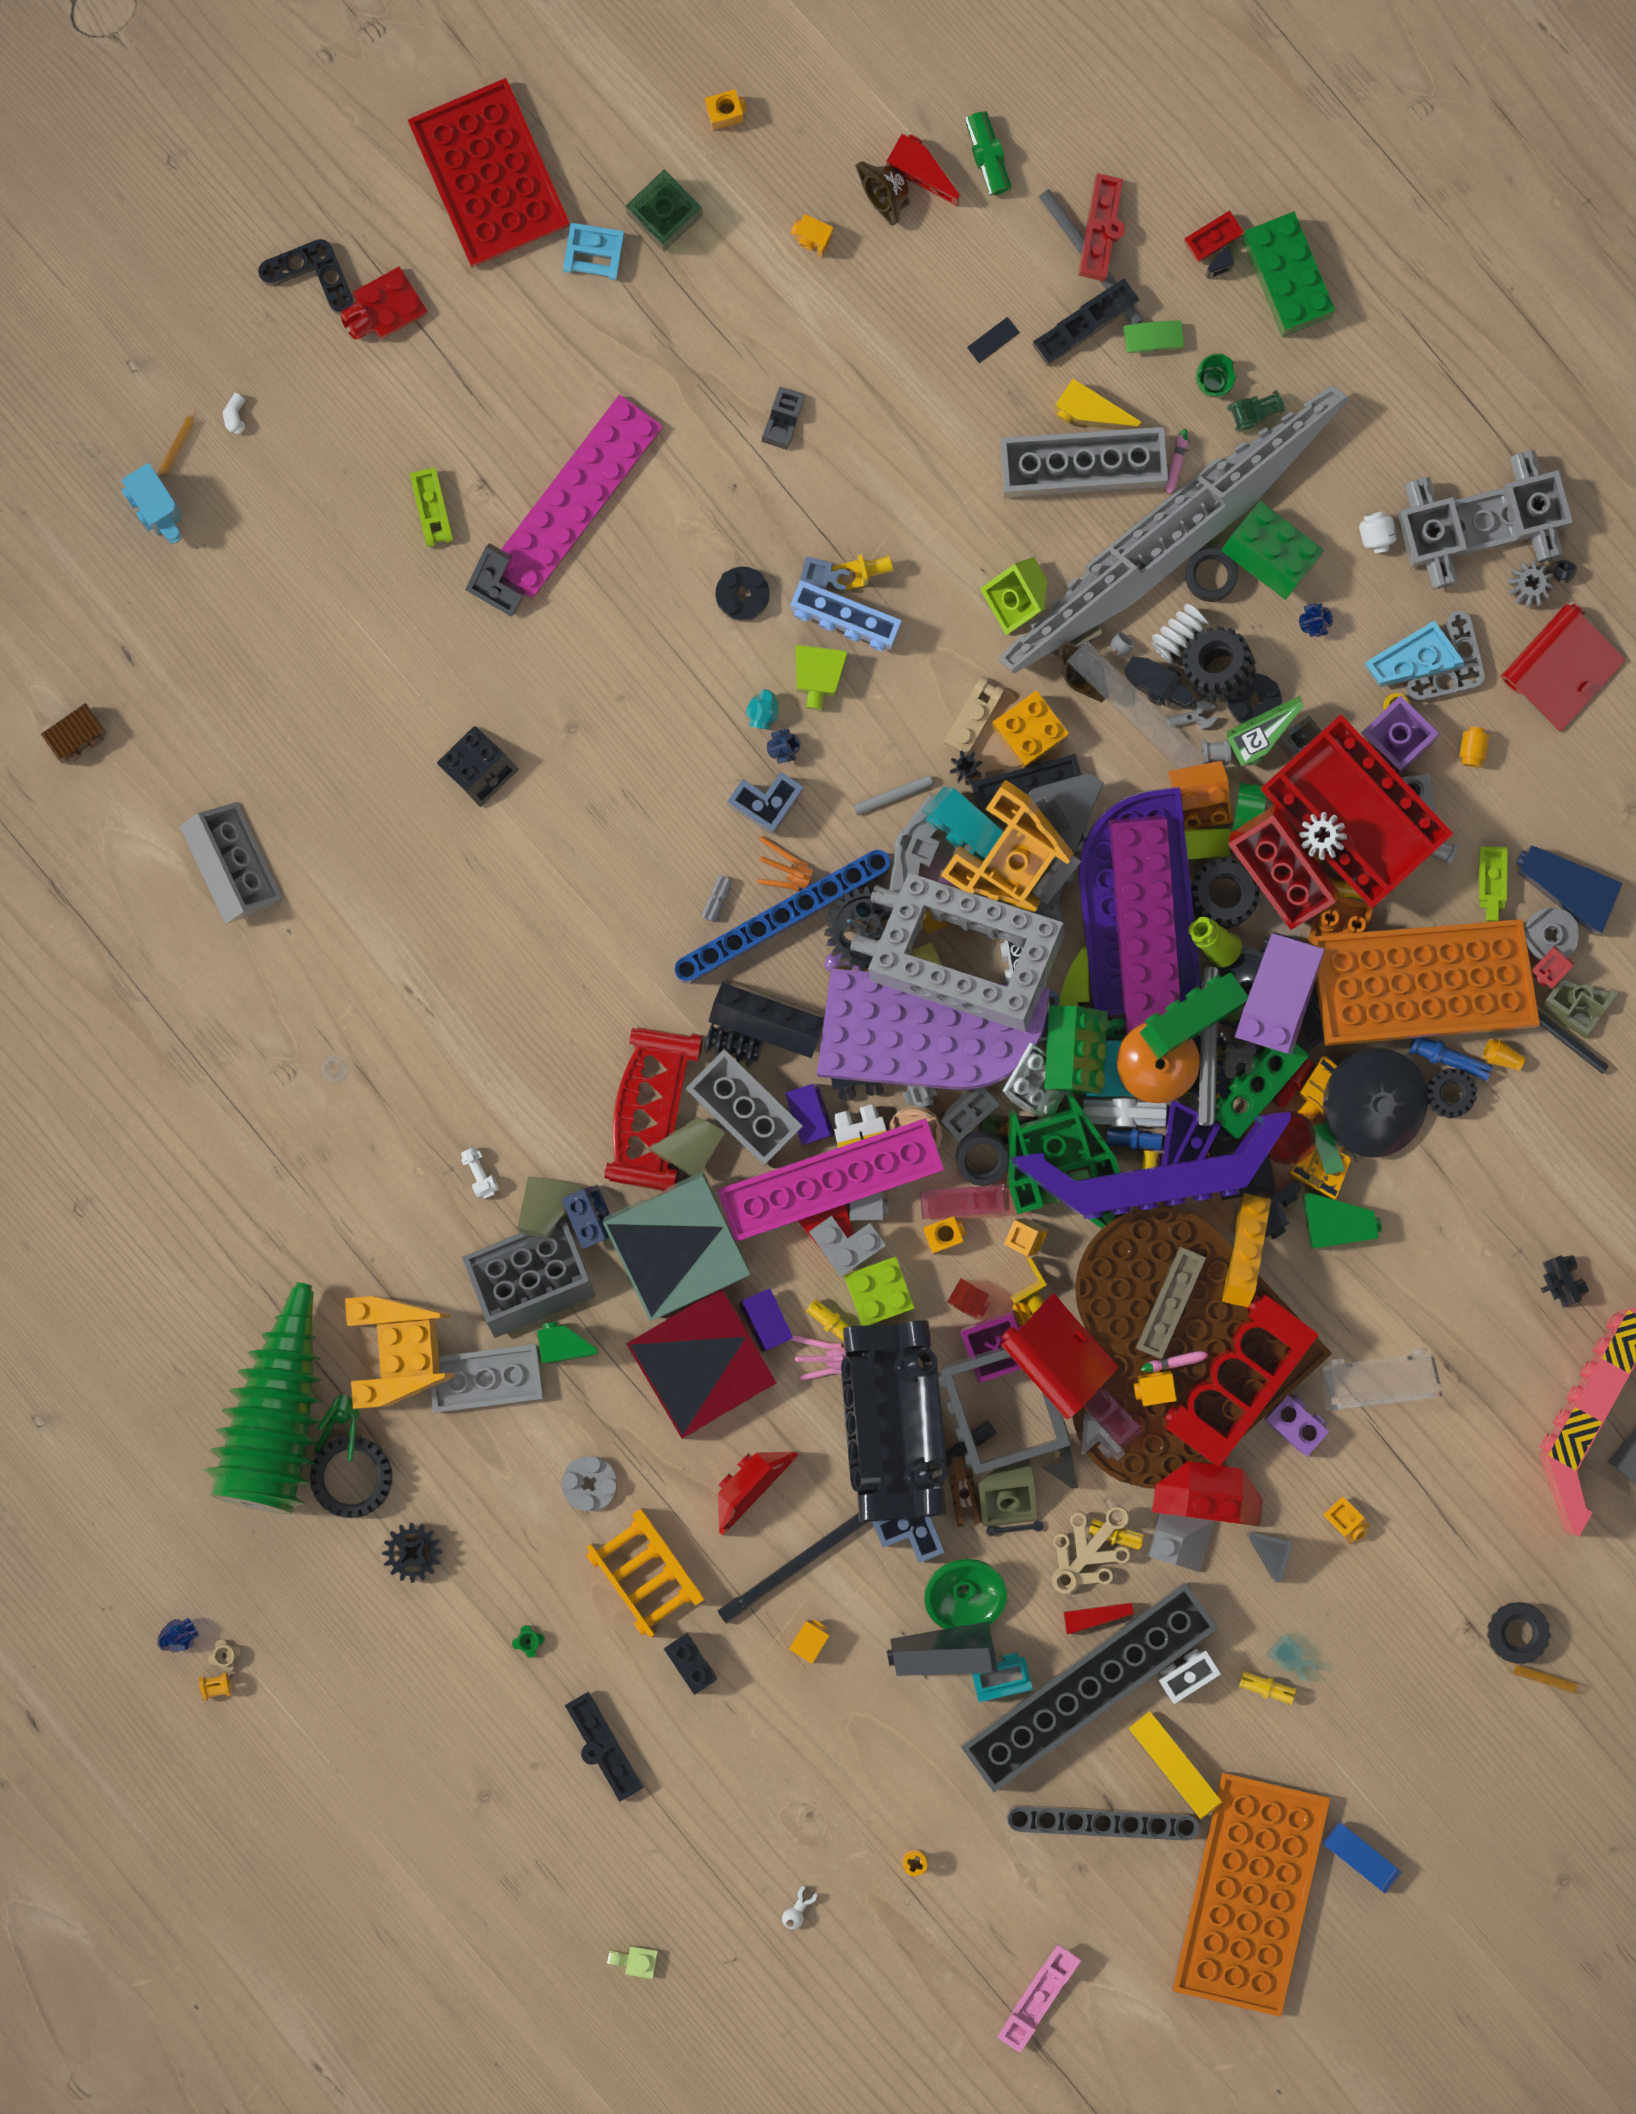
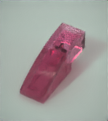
(965, 1201)
(1113, 1417)

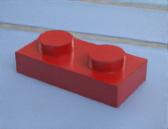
(1213, 236)

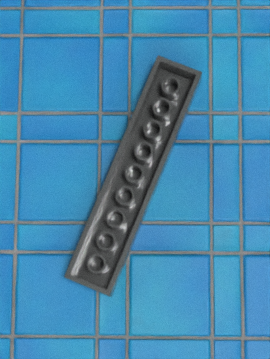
(1089, 1687)

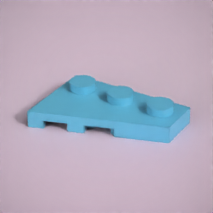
(1415, 657)

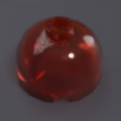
(1295, 1141)

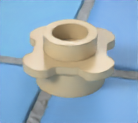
(217, 1659)

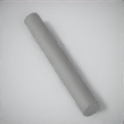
(893, 795)

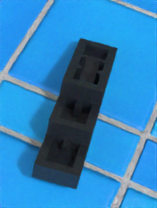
(1085, 321)

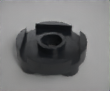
(731, 605)
(1265, 689)

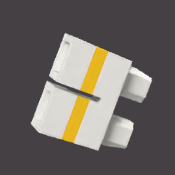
(849, 1133)

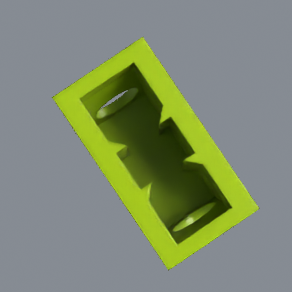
(818, 673)

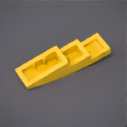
(1175, 1765)

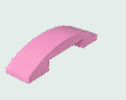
(1038, 1998)

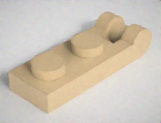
(973, 716)

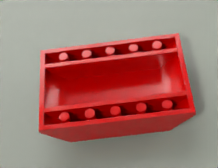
(1383, 818)

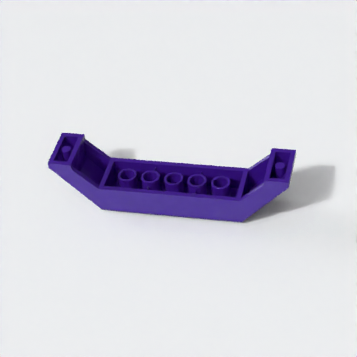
(1160, 1183)

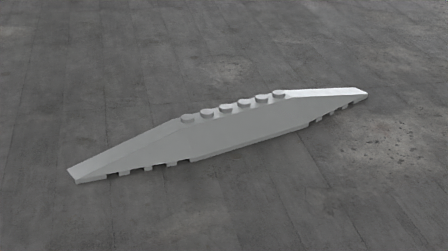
(1174, 531)

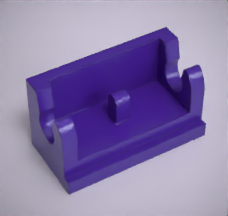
(810, 1111)
(765, 1320)

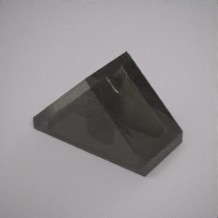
(1298, 737)

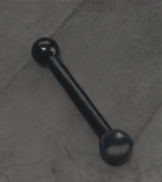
(1037, 1526)

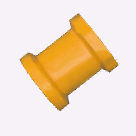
(215, 1686)
(917, 1871)

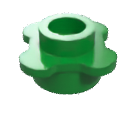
(520, 1641)

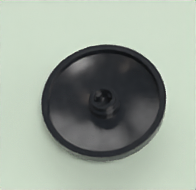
(1375, 1102)

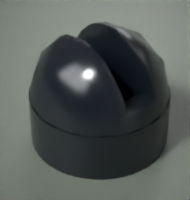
(1564, 571)

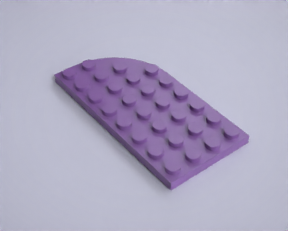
(911, 1041)

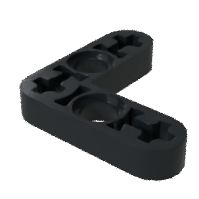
(320, 265)

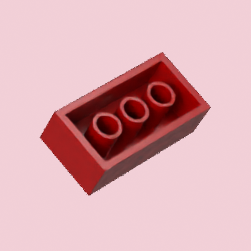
(1282, 867)

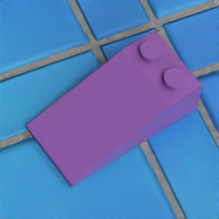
(1280, 994)

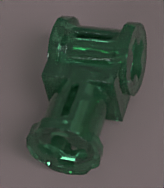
(1252, 411)

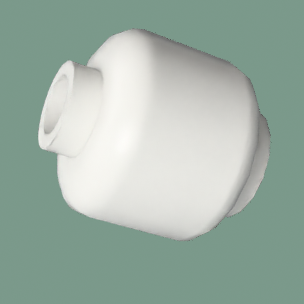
(1378, 531)

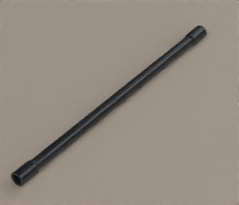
(741, 1603)

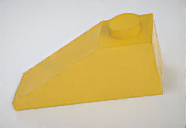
(1089, 409)

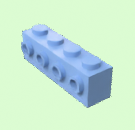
(845, 615)

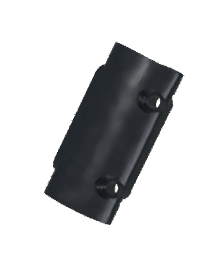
(893, 1421)

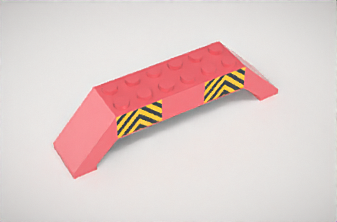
(1585, 1415)

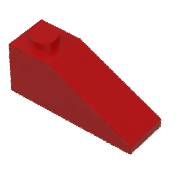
(921, 168)

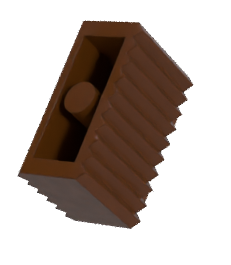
(74, 734)

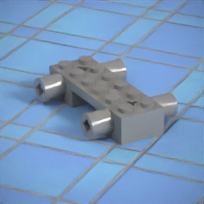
(1484, 520)

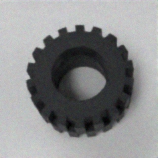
(1210, 646)
(1224, 869)

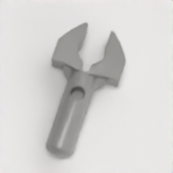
(1192, 717)

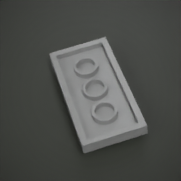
(488, 1378)

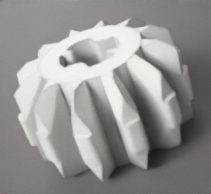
(1317, 828)

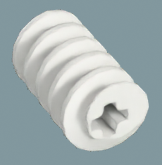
(1178, 633)

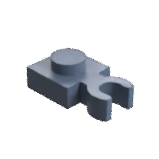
(819, 574)

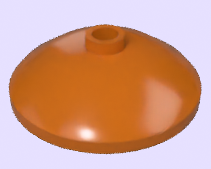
(1144, 1080)

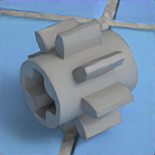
(919, 1096)

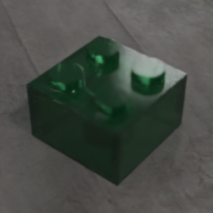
(664, 210)

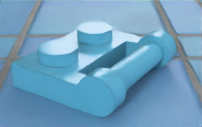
(594, 242)

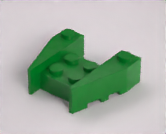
(1067, 1144)

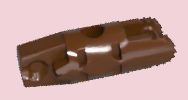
(963, 1479)

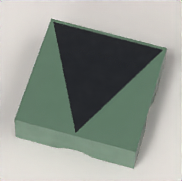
(676, 1246)

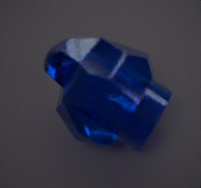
(177, 1636)

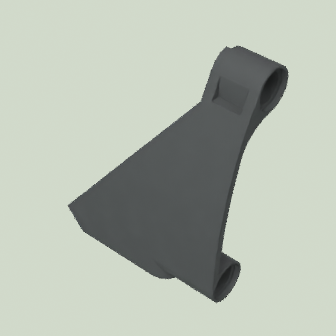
(1076, 800)

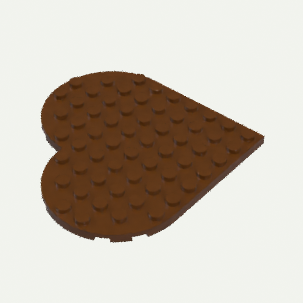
(1114, 1298)

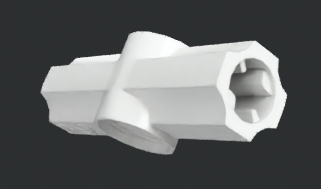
(1125, 1113)

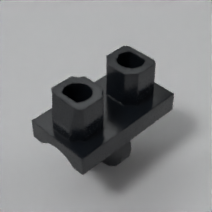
(1560, 1281)

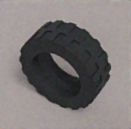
(1539, 1626)

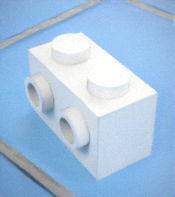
(1188, 1676)

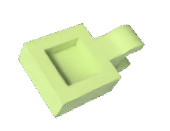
(638, 1962)

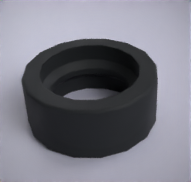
(1196, 589)
(985, 1178)

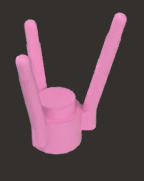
(833, 1357)

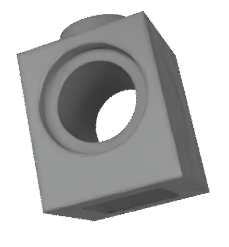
(869, 1208)

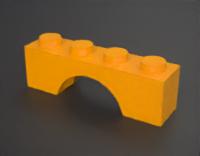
(1247, 1250)

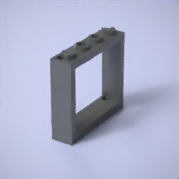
(964, 1432)

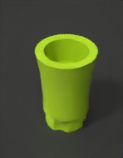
(1216, 942)

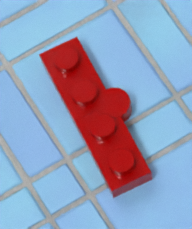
(1102, 227)

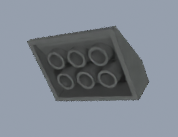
(528, 1278)

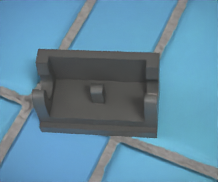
(968, 1112)

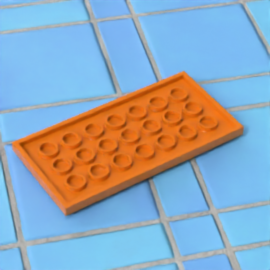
(1425, 982)
(1251, 1894)

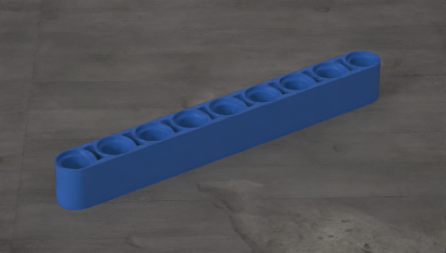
(774, 928)

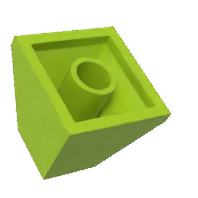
(1016, 594)

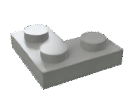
(843, 1252)

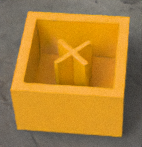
(1030, 729)

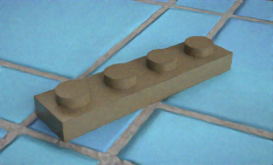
(1170, 1302)

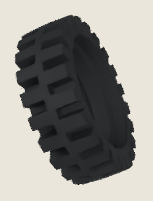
(353, 1510)

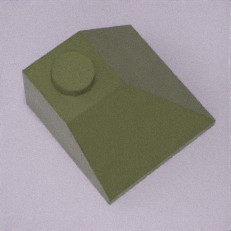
(1008, 1494)

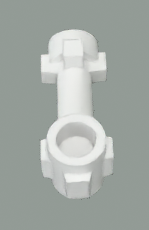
(485, 1185)

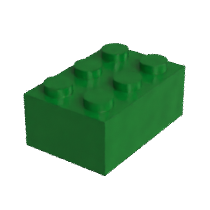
(1272, 550)
(1076, 1050)

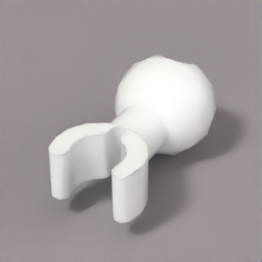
(795, 1913)

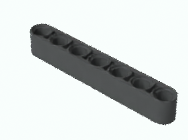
(1115, 1828)

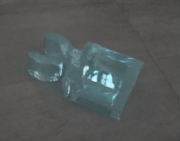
(1288, 1655)

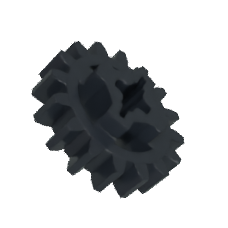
(421, 1561)

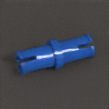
(1134, 1139)

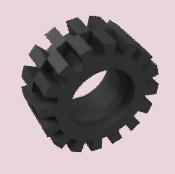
(1463, 1081)

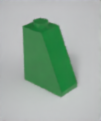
(1337, 1222)

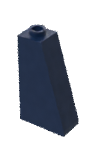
(1571, 887)

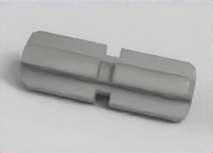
(718, 893)

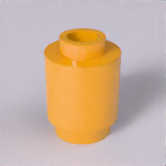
(1474, 747)

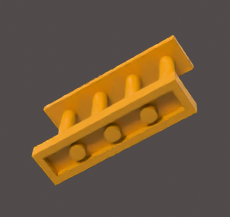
(672, 1571)

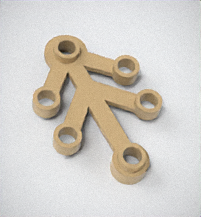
(1087, 1552)

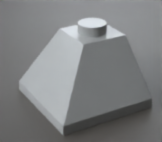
(1181, 1540)

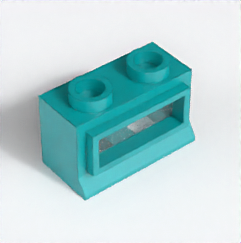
(1009, 1680)

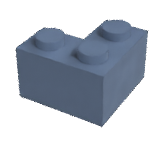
(766, 809)
(918, 1530)

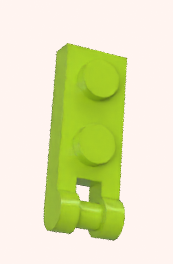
(431, 505)

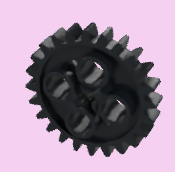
(859, 924)

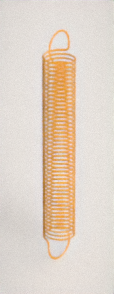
(170, 454)
(1546, 1679)

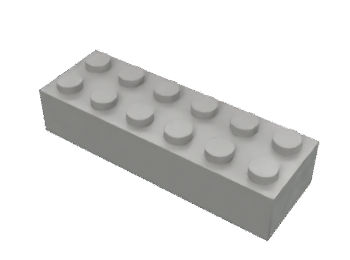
(1083, 462)

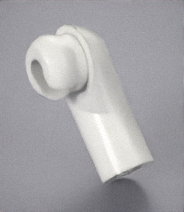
(231, 414)

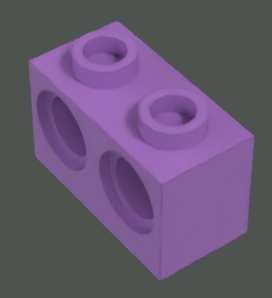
(1292, 1430)

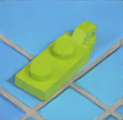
(1492, 880)

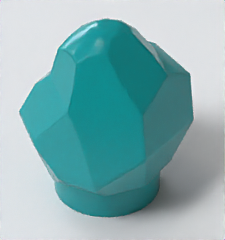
(762, 710)

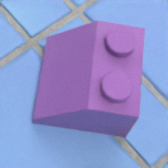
(1400, 735)

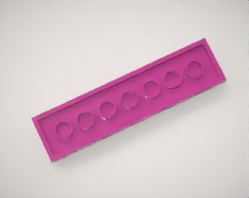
(578, 494)
(830, 1180)

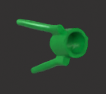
(339, 1412)

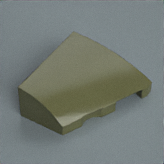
(1578, 1005)
(689, 1146)
(543, 1206)

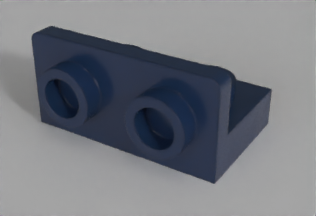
(586, 1212)

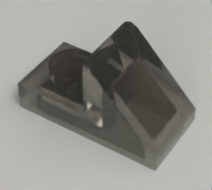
(1065, 1469)

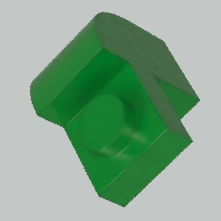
(1249, 804)

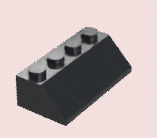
(767, 1018)

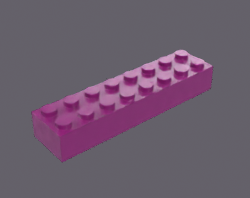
(1144, 917)

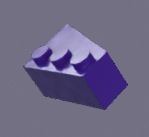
(1184, 1136)

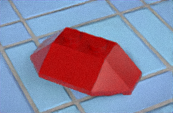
(748, 1484)
(1209, 1494)

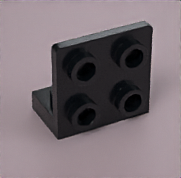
(477, 766)

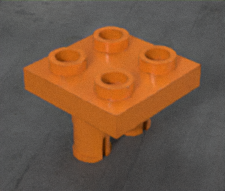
(1341, 918)

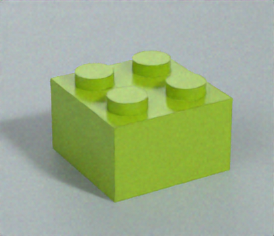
(879, 1292)

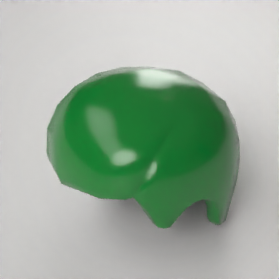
(1215, 375)

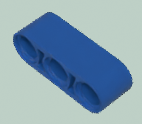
(1362, 1858)

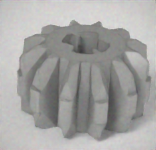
(1528, 593)

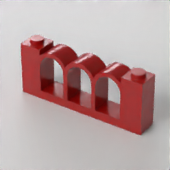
(1204, 1437)

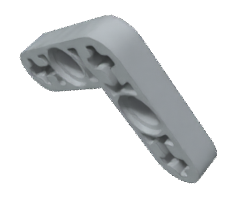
(1472, 662)

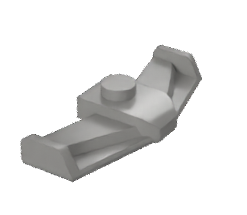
(913, 848)

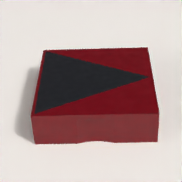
(701, 1363)

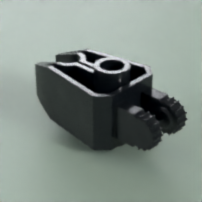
(1159, 683)

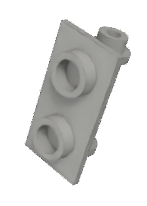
(1054, 878)

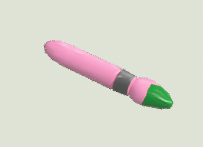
(1174, 471)
(1173, 1362)

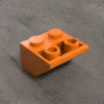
(1203, 795)

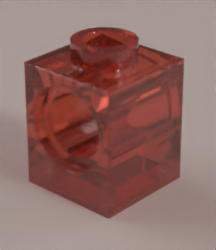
(969, 1299)

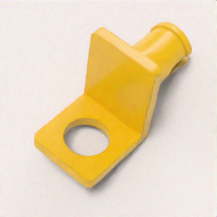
(864, 570)
(1031, 1292)

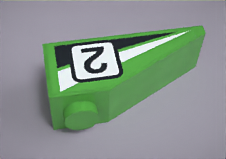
(1257, 736)

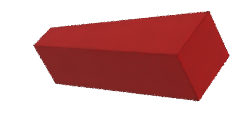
(1085, 1618)

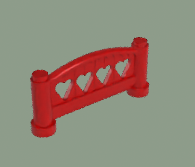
(673, 1053)

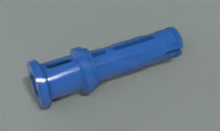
(1437, 1052)

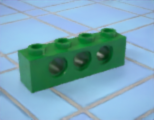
(1255, 1101)

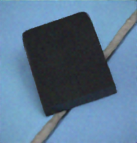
(1221, 264)

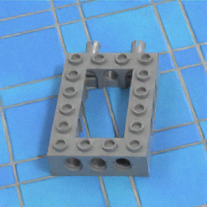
(899, 970)

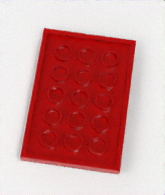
(488, 172)

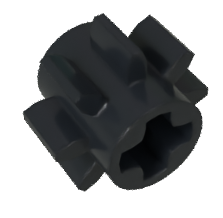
(961, 773)

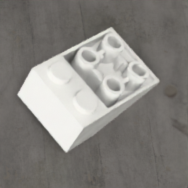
(1027, 1085)

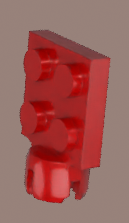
(383, 306)

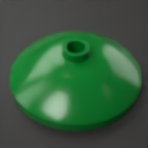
(976, 1603)

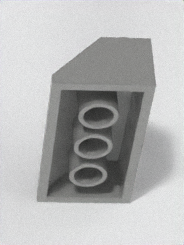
(231, 862)
(744, 1108)

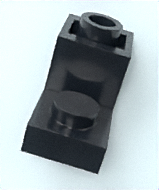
(1276, 1218)

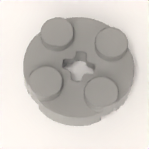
(1551, 919)
(587, 1499)

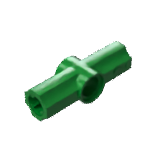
(988, 153)

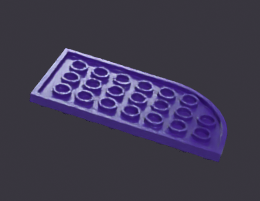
(1099, 901)

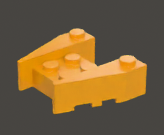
(1016, 857)
(405, 1350)

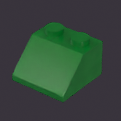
(562, 1344)

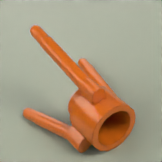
(798, 875)

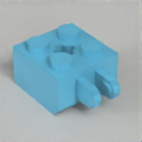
(156, 505)

